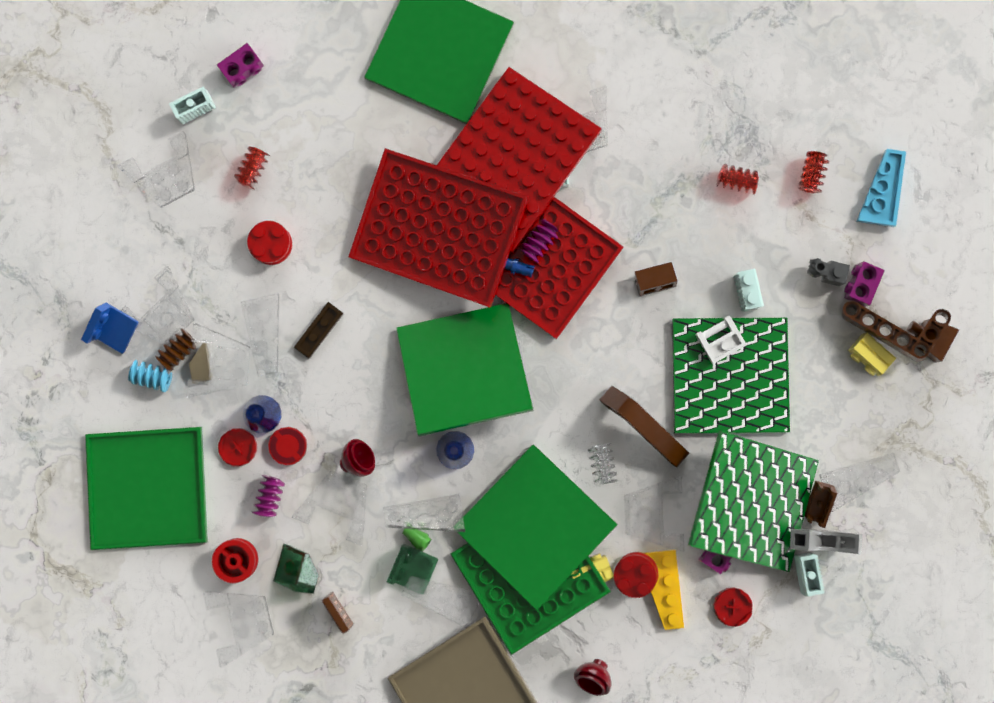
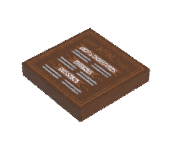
(337, 612)

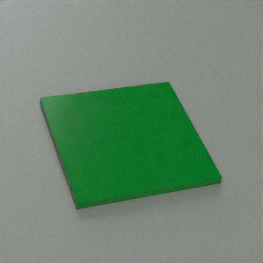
(440, 54)
(464, 369)
(146, 488)
(536, 526)

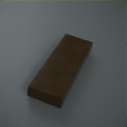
(318, 330)

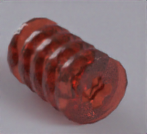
(251, 167)
(813, 170)
(738, 178)

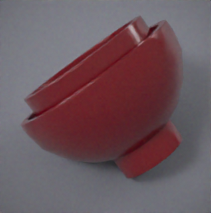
(357, 458)
(594, 678)

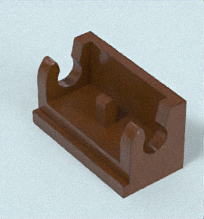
(655, 279)
(820, 503)

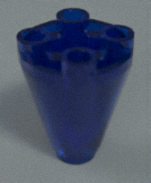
(268, 417)
(462, 443)

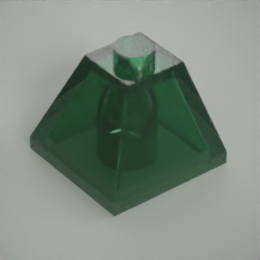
(296, 570)

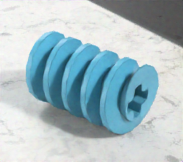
(150, 377)

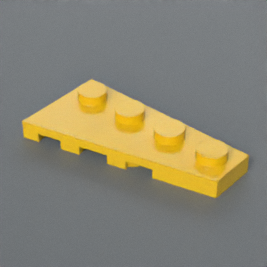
(667, 589)

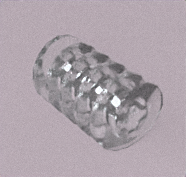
(602, 464)

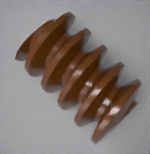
(176, 350)

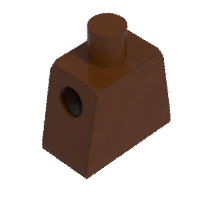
(943, 344)

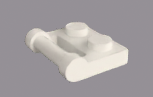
(723, 346)

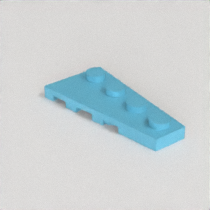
(884, 193)

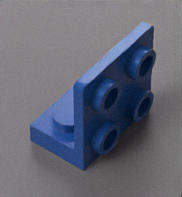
(110, 327)

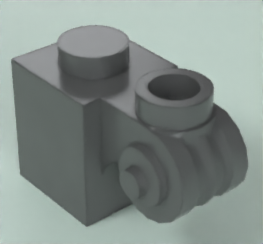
(831, 272)

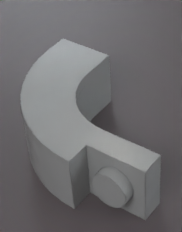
(825, 541)

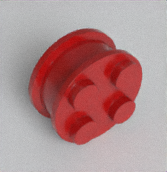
(269, 242)
(235, 560)
(636, 574)

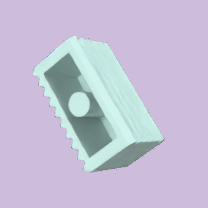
(192, 105)
(748, 290)
(809, 574)

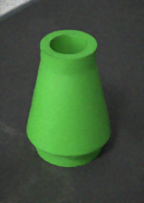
(417, 538)

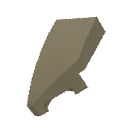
(200, 364)

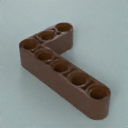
(896, 332)
(645, 425)

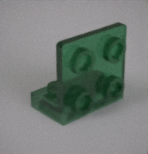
(411, 563)

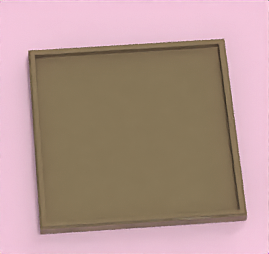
(463, 670)

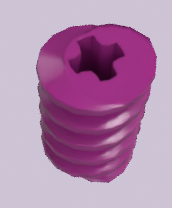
(539, 240)
(269, 496)

